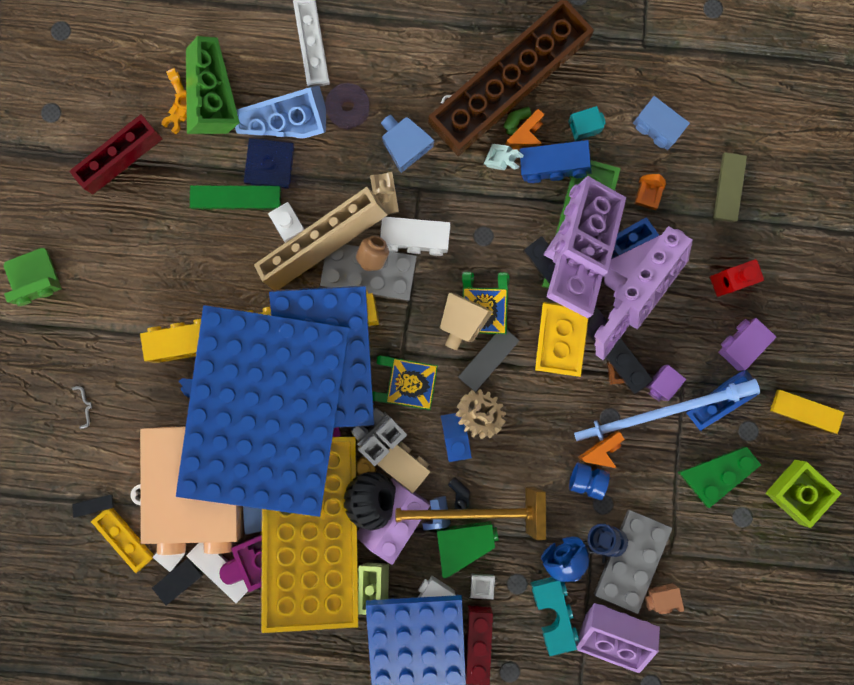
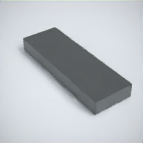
(488, 360)

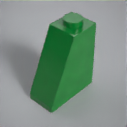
(464, 544)

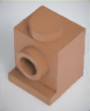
(664, 599)

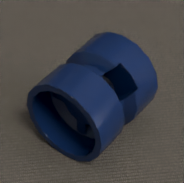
(607, 540)

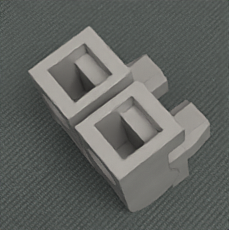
(376, 437)

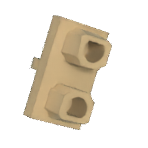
(384, 190)

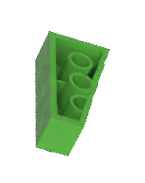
(208, 89)

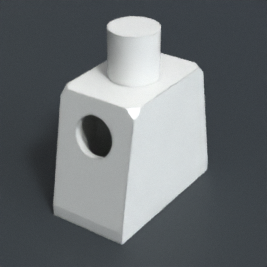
(286, 221)

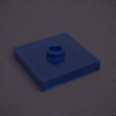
(269, 163)

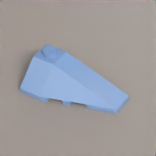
(290, 115)

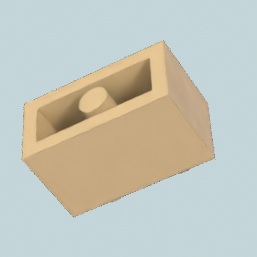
(405, 467)

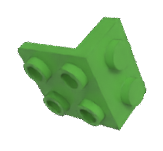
(31, 277)

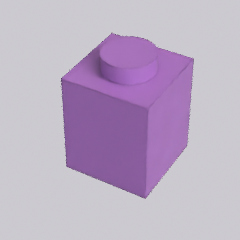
(665, 383)

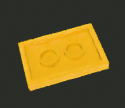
(561, 340)

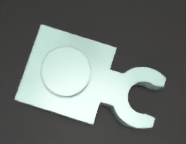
(501, 156)

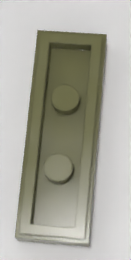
(730, 187)

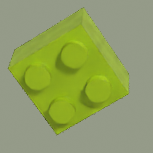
(803, 493)

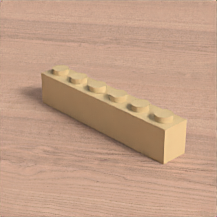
(320, 239)

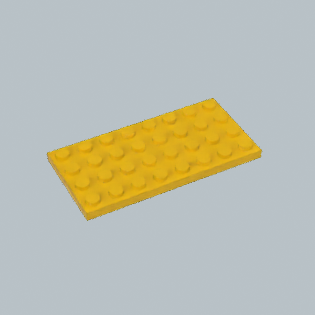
(312, 560)

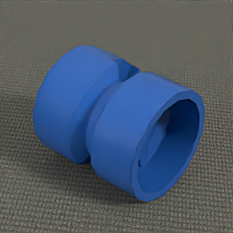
(590, 481)

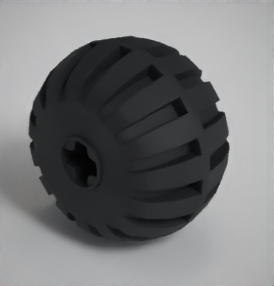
(370, 500)

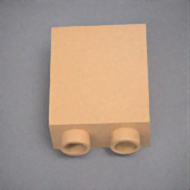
(177, 520)

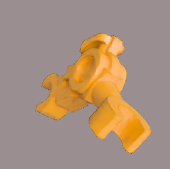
(179, 108)

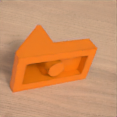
(523, 137)
(598, 453)

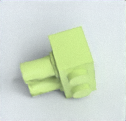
(372, 583)

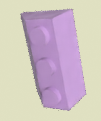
(391, 539)
(618, 638)

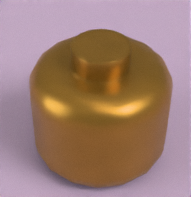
(364, 465)

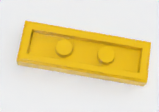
(807, 411)
(123, 539)

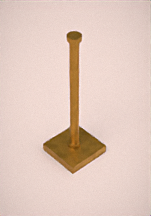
(533, 512)

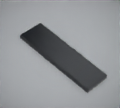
(93, 506)

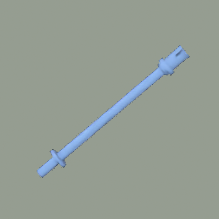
(732, 392)

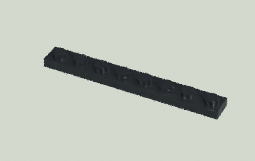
(620, 356)

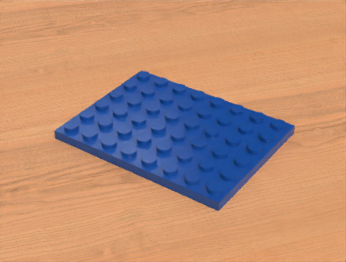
(261, 411)

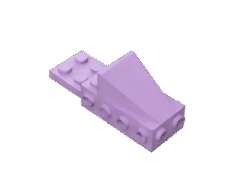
(584, 245)
(639, 283)

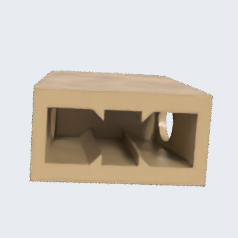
(463, 320)

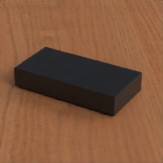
(177, 581)

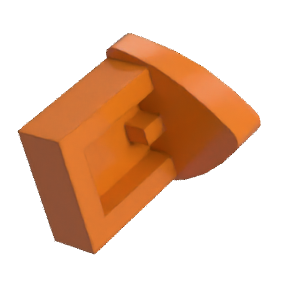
(650, 191)

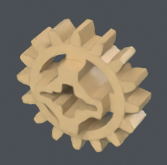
(483, 414)

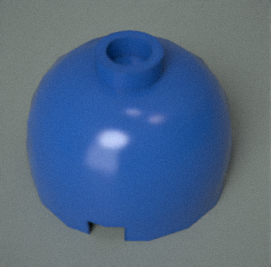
(567, 560)

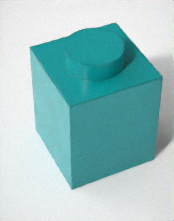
(586, 123)

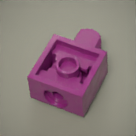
(245, 565)

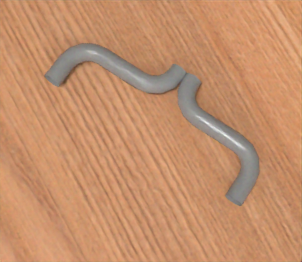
(87, 408)

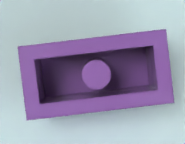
(746, 343)

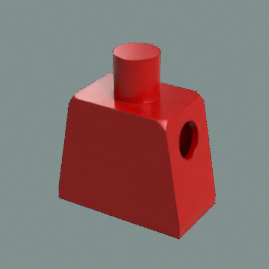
(738, 278)

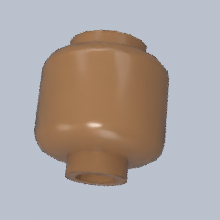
(372, 253)

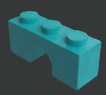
(558, 636)

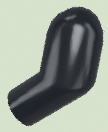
(462, 497)

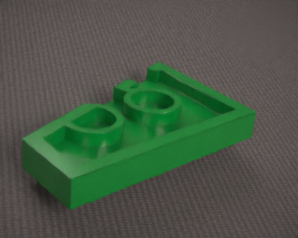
(720, 475)

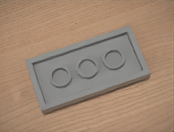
(391, 281)
(629, 575)

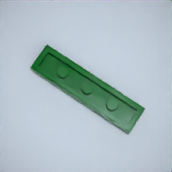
(235, 197)

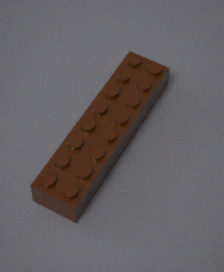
(510, 76)

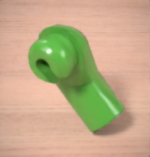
(514, 118)

